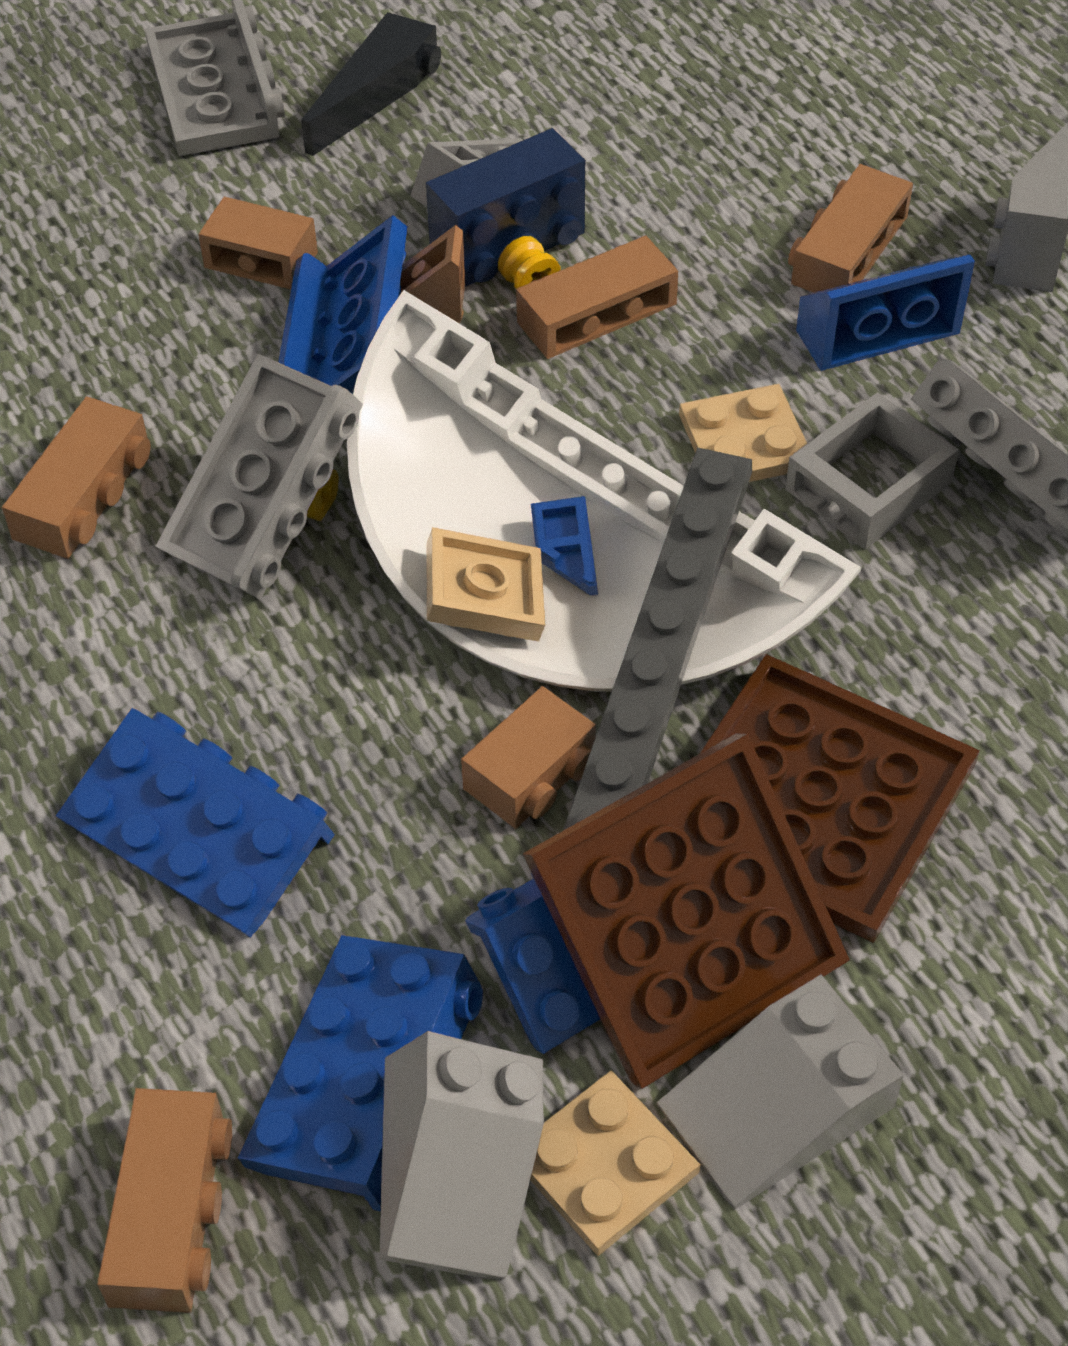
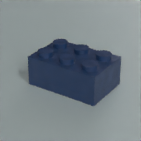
(510, 194)

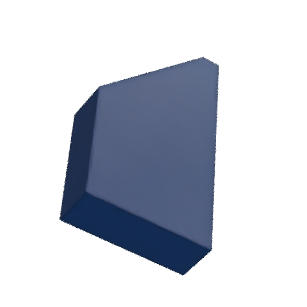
(565, 540)

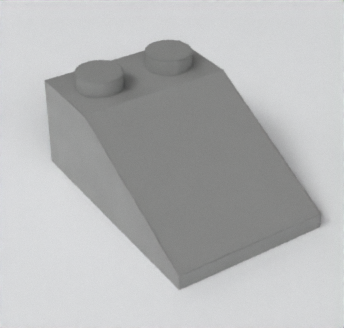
(1033, 220)
(782, 1092)
(457, 1153)

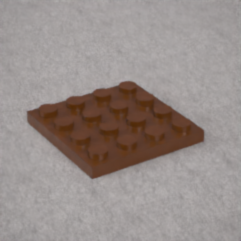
(853, 785)
(687, 908)

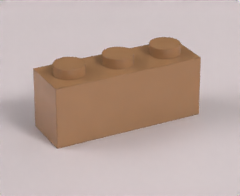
(851, 230)
(596, 296)
(77, 477)
(165, 1201)

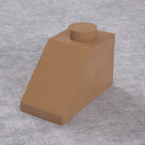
(438, 274)

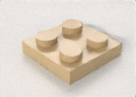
(747, 425)
(484, 584)
(608, 1162)

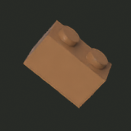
(256, 241)
(529, 758)

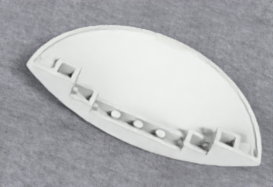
(470, 448)

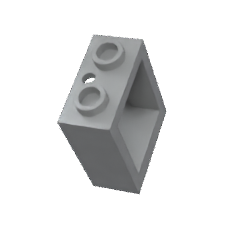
(856, 511)

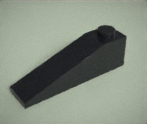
(377, 74)

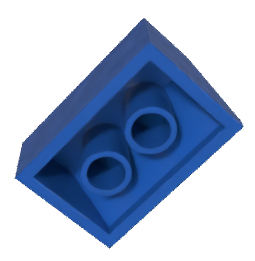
(885, 312)

